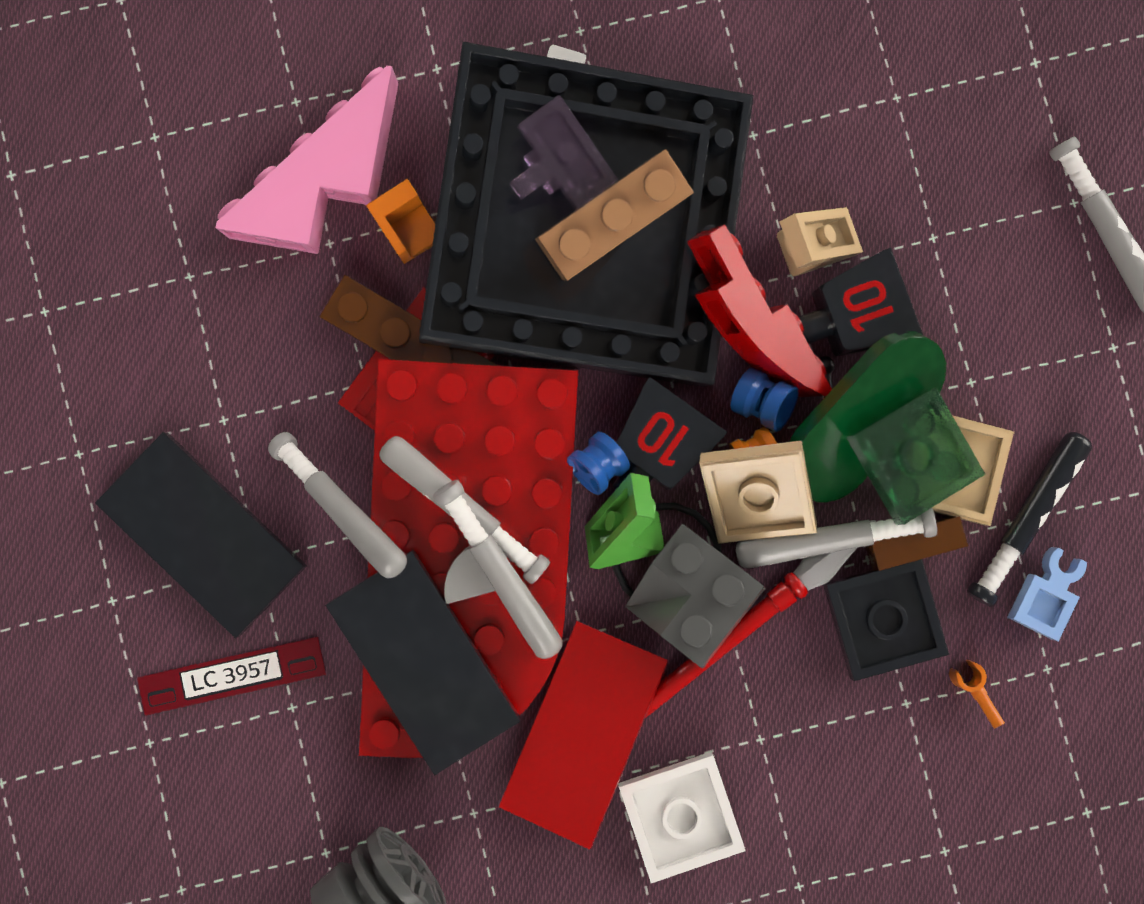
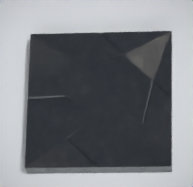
(636, 303)

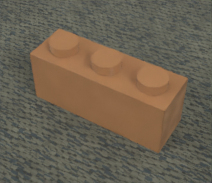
(614, 215)

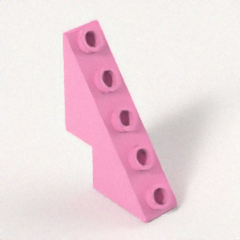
(335, 162)

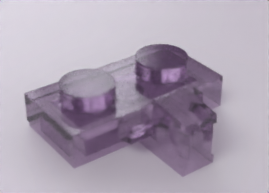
(561, 157)

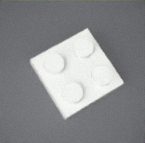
(681, 817)

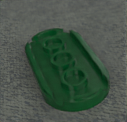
(879, 382)

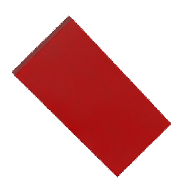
(583, 735)

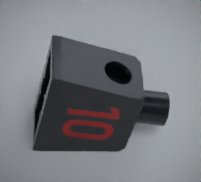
(861, 307)
(665, 436)

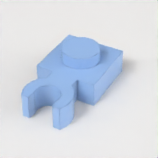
(1045, 602)

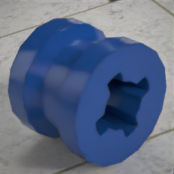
(598, 463)

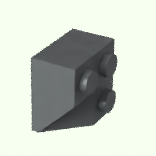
(693, 596)

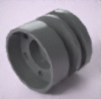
(381, 873)

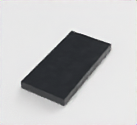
(201, 534)
(424, 663)

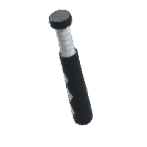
(1040, 502)

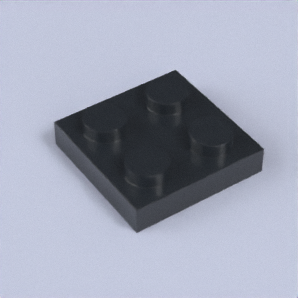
(886, 620)

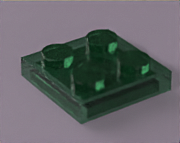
(916, 456)

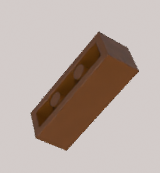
(910, 548)

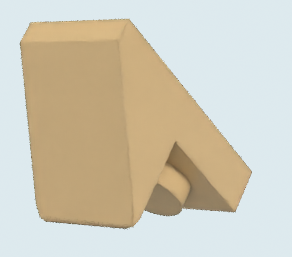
(817, 239)

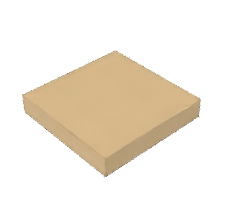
(759, 492)
(978, 499)

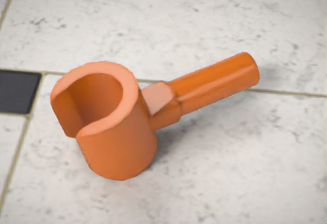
(977, 690)

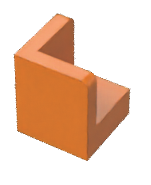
(404, 220)

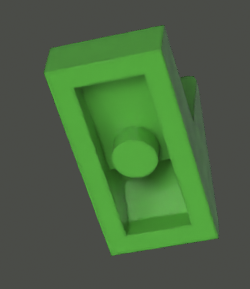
(625, 525)

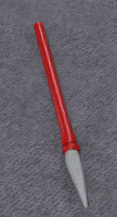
(809, 574)

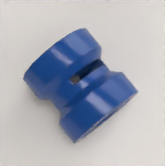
(764, 399)

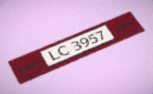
(231, 676)

